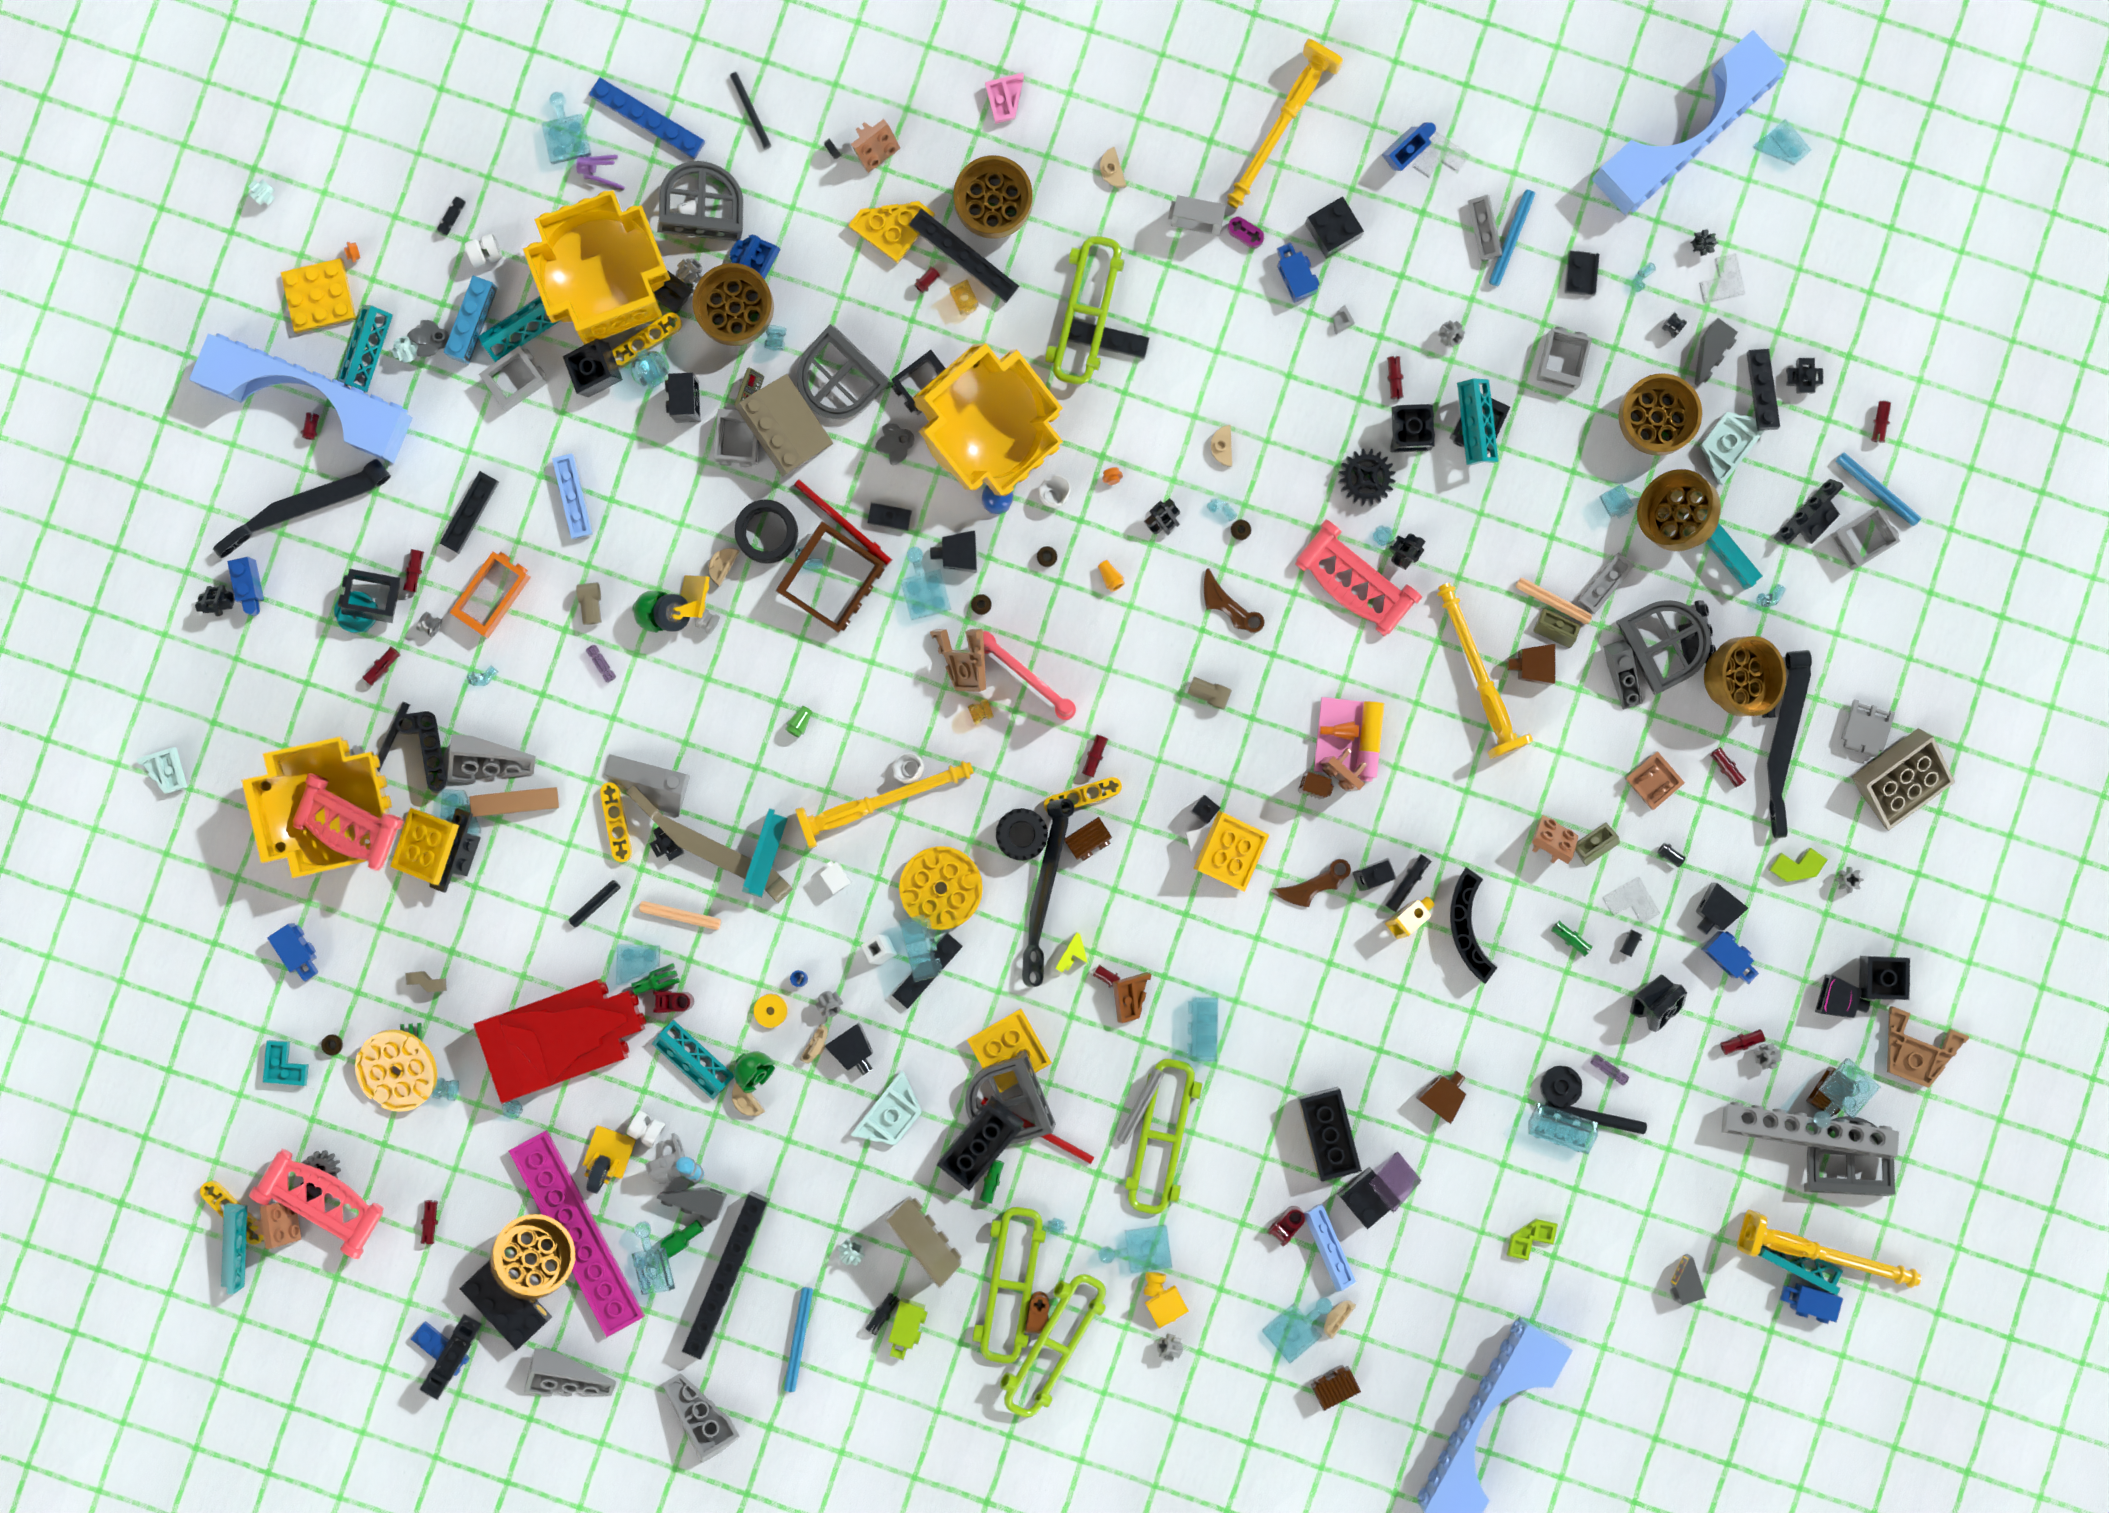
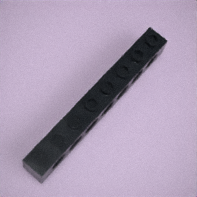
(725, 1275)

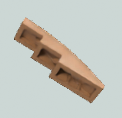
(514, 802)

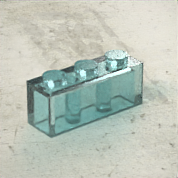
(920, 947)
(1203, 1029)
(1562, 1128)

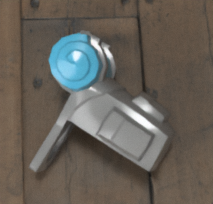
(674, 1165)

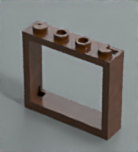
(864, 589)

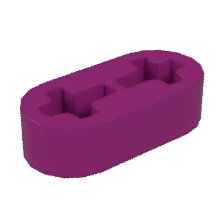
(1243, 236)

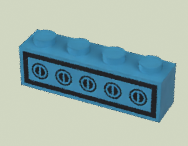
(470, 319)

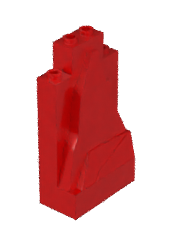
(558, 1038)

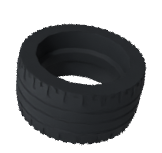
(766, 506)

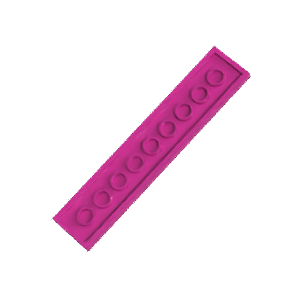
(594, 1262)

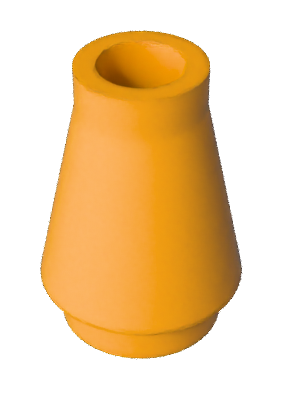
(1111, 577)

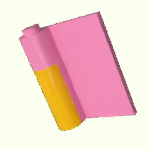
(1364, 748)

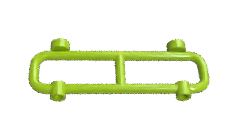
(1079, 258)
(1170, 1191)
(1063, 1291)
(982, 1332)

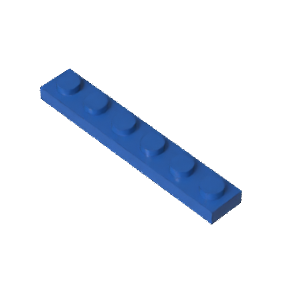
(647, 118)

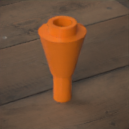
(1345, 730)

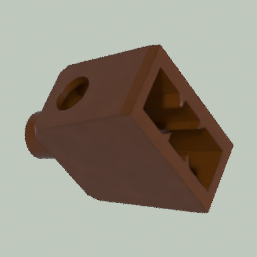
(1535, 664)
(1444, 1096)

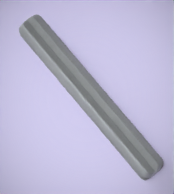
(1140, 1106)

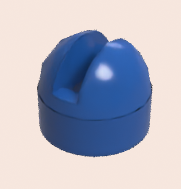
(795, 977)

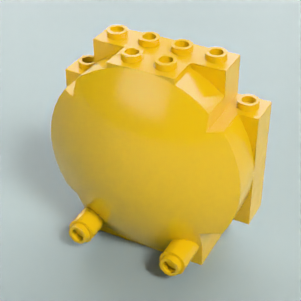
(597, 266)
(989, 419)
(276, 797)

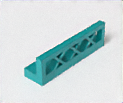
(513, 324)
(357, 347)
(1474, 421)
(1733, 558)
(764, 854)
(690, 1062)
(234, 1247)
(1800, 1271)

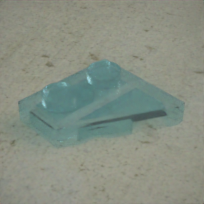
(1783, 144)
(457, 799)
(635, 961)

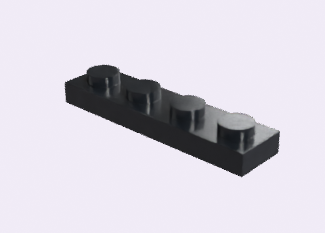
(1111, 339)
(1763, 389)
(469, 512)
(911, 990)

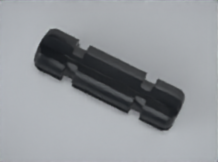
(451, 216)

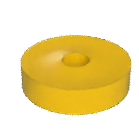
(780, 1010)

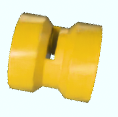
(1154, 1283)

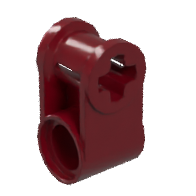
(669, 1001)
(1286, 1226)

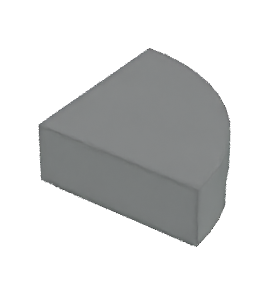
(1342, 320)

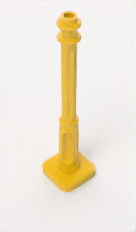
(1319, 61)
(1490, 698)
(854, 810)
(1755, 1234)

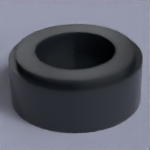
(832, 149)

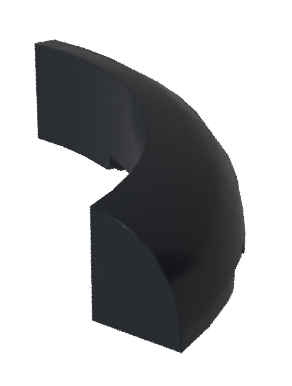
(1462, 926)

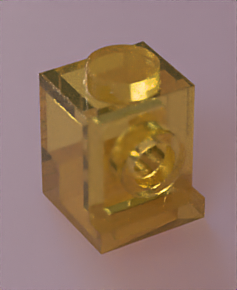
(962, 289)

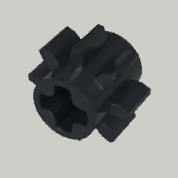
(1704, 242)

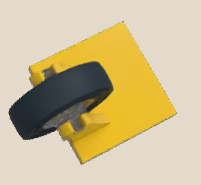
(674, 611)
(607, 1157)

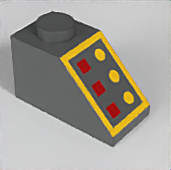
(1686, 1282)

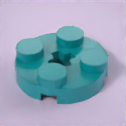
(357, 624)

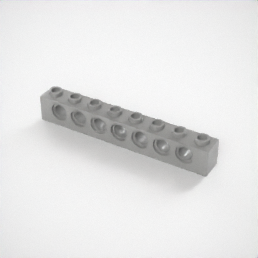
(1733, 1124)

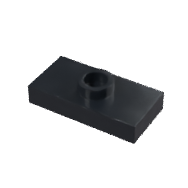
(889, 516)

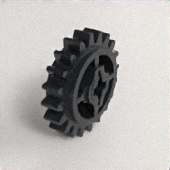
(1372, 483)

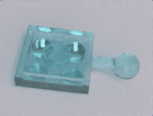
(565, 136)
(925, 591)
(1848, 1090)
(1146, 1249)
(651, 1264)
(1294, 1332)

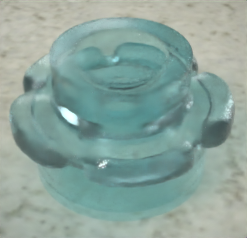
(1382, 541)
(512, 1109)
(1056, 1226)

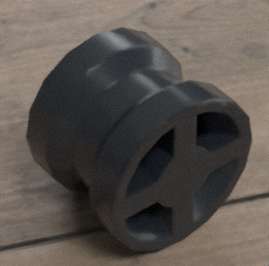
(1674, 324)

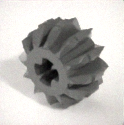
(323, 1159)

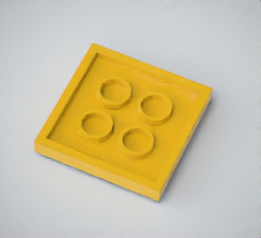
(318, 295)
(424, 846)
(1231, 851)
(1004, 1041)

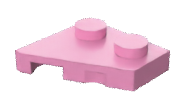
(1005, 96)

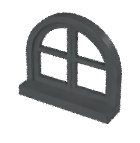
(699, 224)
(855, 358)
(1643, 654)
(1031, 1094)
(1853, 1186)

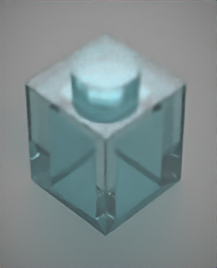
(1616, 502)

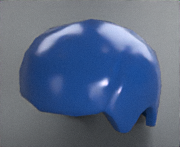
(994, 503)

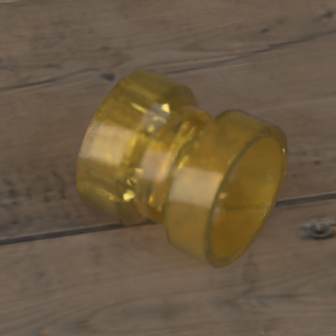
(980, 711)

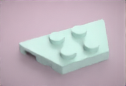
(1729, 444)
(891, 1113)

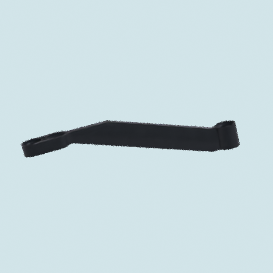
(369, 478)
(1785, 734)
(1059, 811)

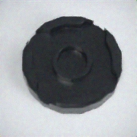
(1561, 1086)

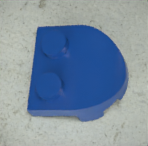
(755, 254)

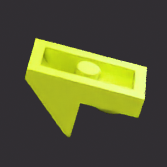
(1074, 948)

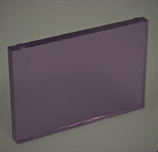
(1395, 1182)

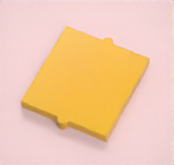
(1166, 1306)

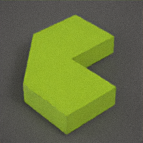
(1808, 866)
(1522, 1239)

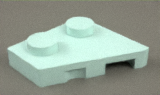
(165, 769)

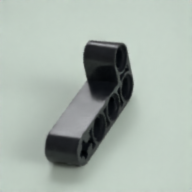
(427, 752)

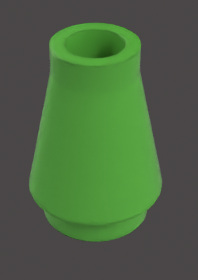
(799, 722)

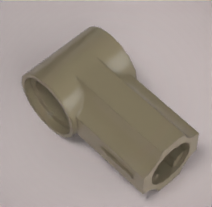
(589, 598)
(1212, 693)

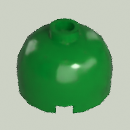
(644, 610)
(753, 1069)

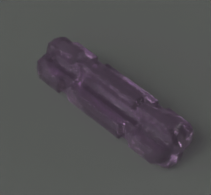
(600, 663)
(1609, 1069)

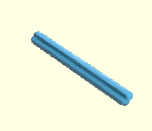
(1512, 237)
(1878, 489)
(798, 1339)

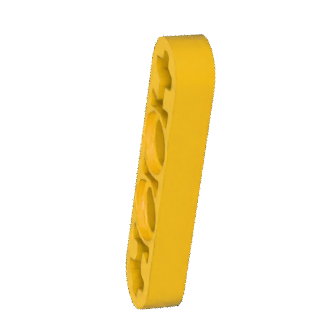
(644, 336)
(1081, 792)
(620, 821)
(219, 1189)

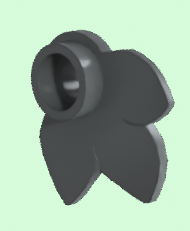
(426, 338)
(892, 444)

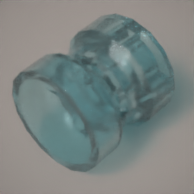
(775, 338)
(446, 1089)

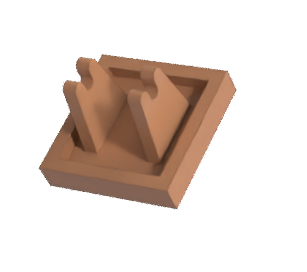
(875, 144)
(1347, 780)
(1654, 780)
(1554, 840)
(278, 1225)

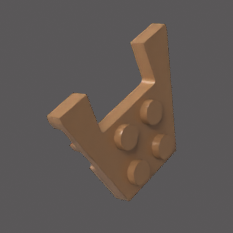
(964, 667)
(1914, 1058)

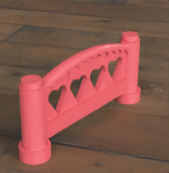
(1326, 545)
(1064, 708)
(381, 830)
(275, 1186)

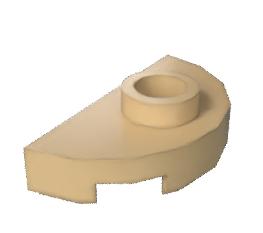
(1111, 169)
(1221, 446)
(721, 564)
(816, 1045)
(746, 1102)
(1337, 1317)

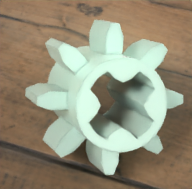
(261, 192)
(404, 349)
(851, 1252)

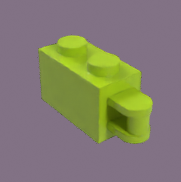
(906, 1326)

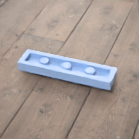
(572, 496)
(1329, 1247)

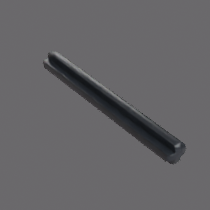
(1606, 1119)

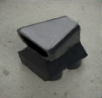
(1412, 428)
(1658, 1002)

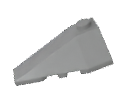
(478, 759)
(659, 785)
(557, 1373)
(703, 1422)

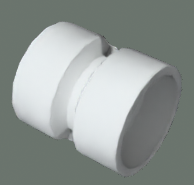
(476, 252)
(646, 1129)

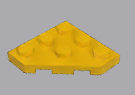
(888, 227)

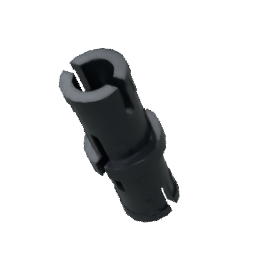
(882, 1313)

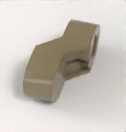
(426, 981)

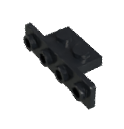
(1813, 516)
(1691, 642)
(462, 850)

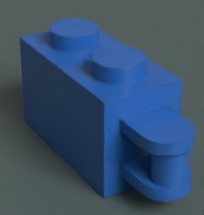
(1409, 146)
(1296, 273)
(246, 584)
(294, 950)
(1730, 956)
(1813, 1302)

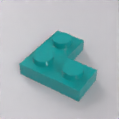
(277, 1068)

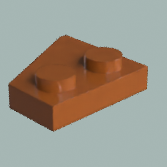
(1129, 996)

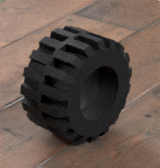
(1040, 834)

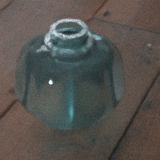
(649, 368)

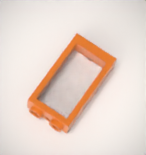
(491, 593)

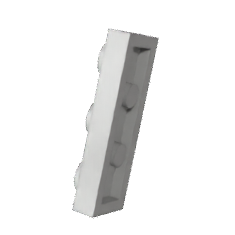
(1485, 228)
(1606, 583)

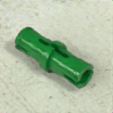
(1571, 938)
(991, 1181)

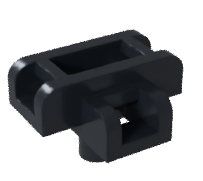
(1805, 376)
(1161, 515)
(1409, 552)
(215, 600)
(665, 845)

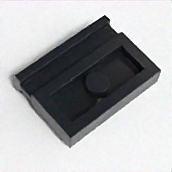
(1581, 273)
(673, 293)

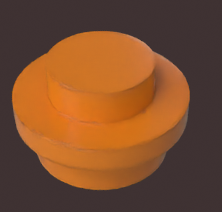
(352, 252)
(1112, 476)

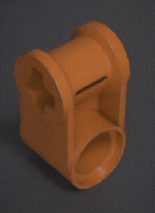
(1037, 1315)

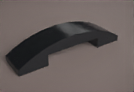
(451, 1357)

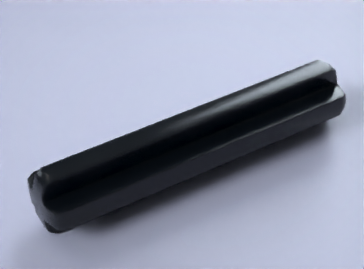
(594, 903)

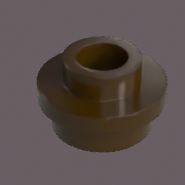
(1240, 536)
(1049, 550)
(981, 611)
(326, 1044)

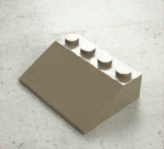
(784, 424)
(1904, 778)
(924, 1240)

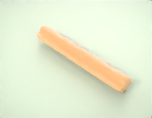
(1553, 601)
(680, 915)

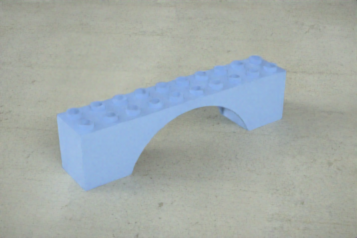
(1739, 81)
(240, 371)
(1525, 1362)

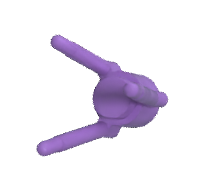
(588, 164)

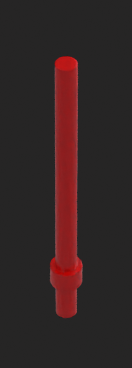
(873, 548)
(1057, 1141)

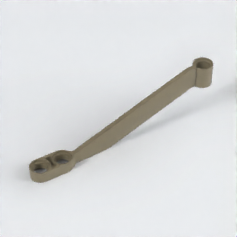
(708, 848)

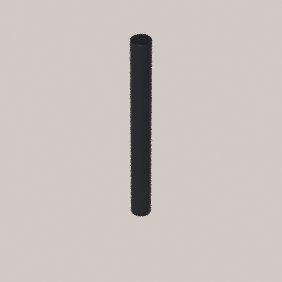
(750, 110)
(391, 735)

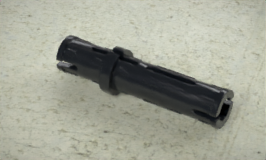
(1411, 878)

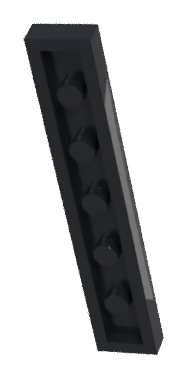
(963, 255)

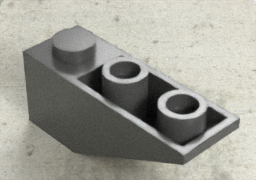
(1712, 346)
(1623, 673)
(702, 1200)

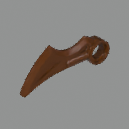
(1218, 599)
(1304, 892)

